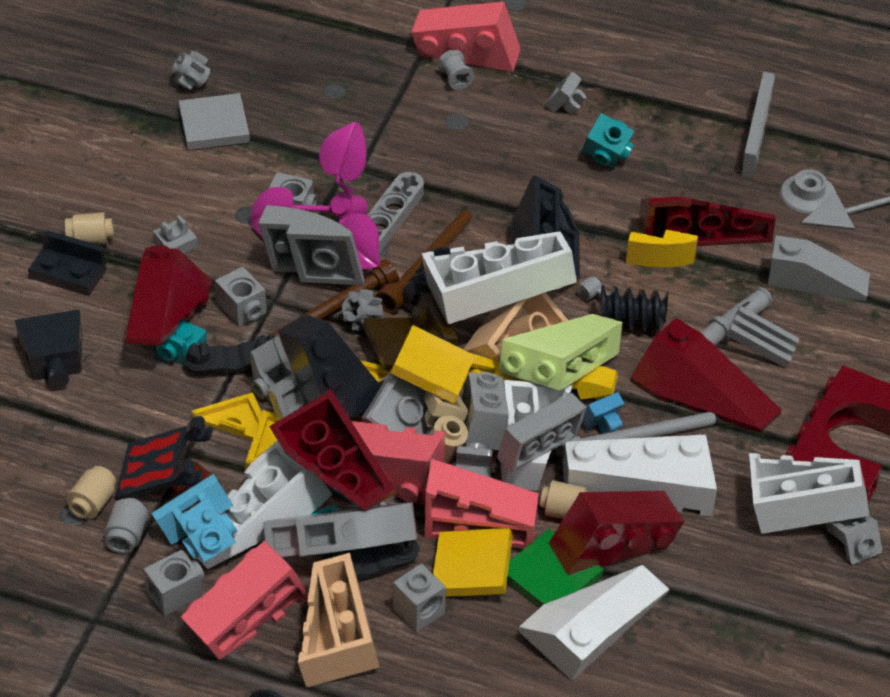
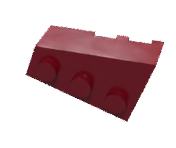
(614, 527)

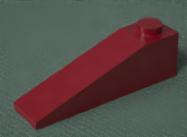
(709, 221)
(695, 372)

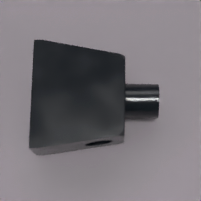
(52, 345)

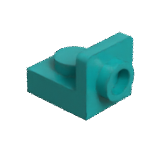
(177, 344)

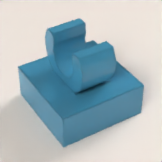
(604, 413)

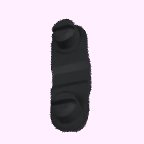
(222, 359)
(379, 559)

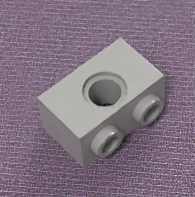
(486, 408)

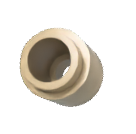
(90, 227)
(455, 434)
(91, 492)
(559, 498)

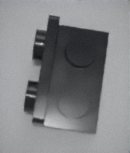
(69, 263)

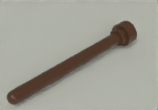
(378, 277)
(392, 293)

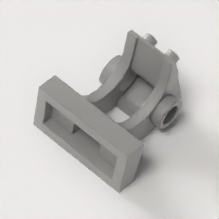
(275, 378)

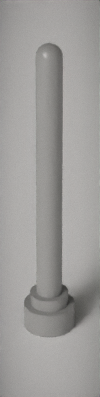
(650, 430)

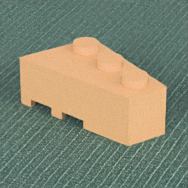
(336, 625)

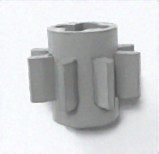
(190, 70)
(361, 306)

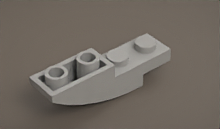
(341, 530)

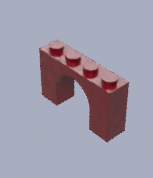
(848, 400)

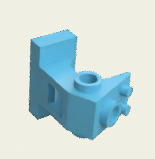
(205, 529)

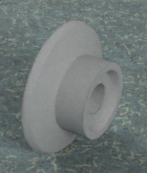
(806, 191)

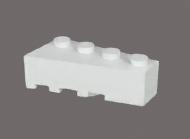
(498, 275)

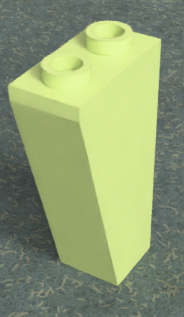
(562, 351)

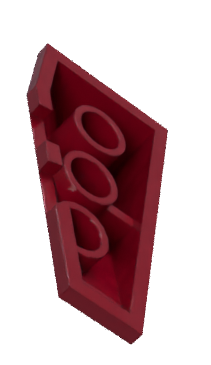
(164, 294)
(333, 450)

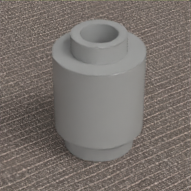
(125, 525)

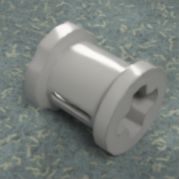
(458, 73)

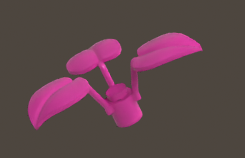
(344, 156)

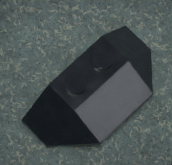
(543, 213)

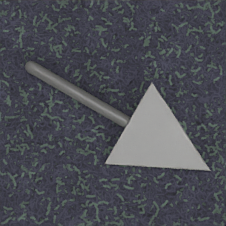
(834, 215)

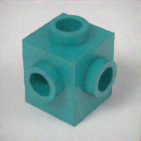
(609, 141)

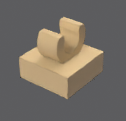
(439, 407)

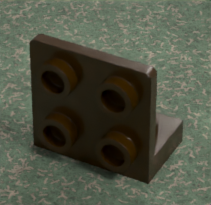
(389, 334)

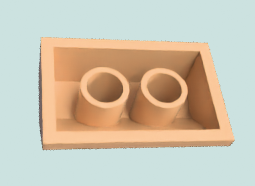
(511, 321)

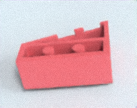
(477, 30)

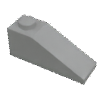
(812, 269)

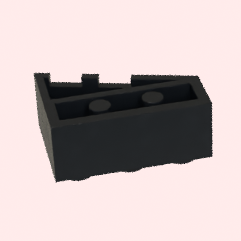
(327, 363)

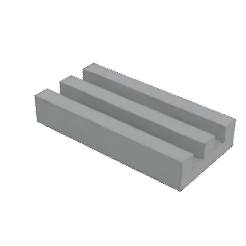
(764, 333)

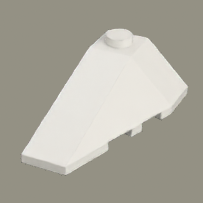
(273, 490)
(587, 622)

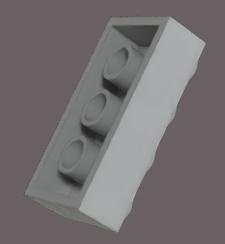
(541, 432)

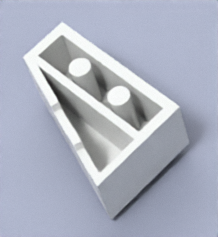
(526, 399)
(806, 493)

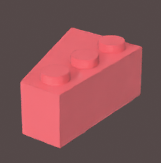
(404, 457)
(473, 501)
(244, 600)

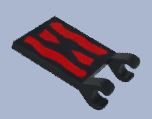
(159, 462)

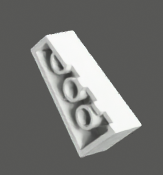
(665, 464)

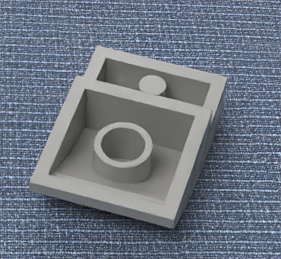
(310, 246)

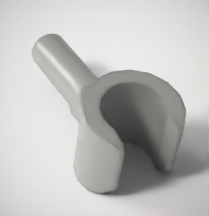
(590, 288)

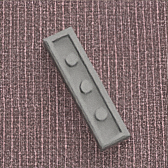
(758, 125)

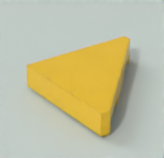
(235, 416)

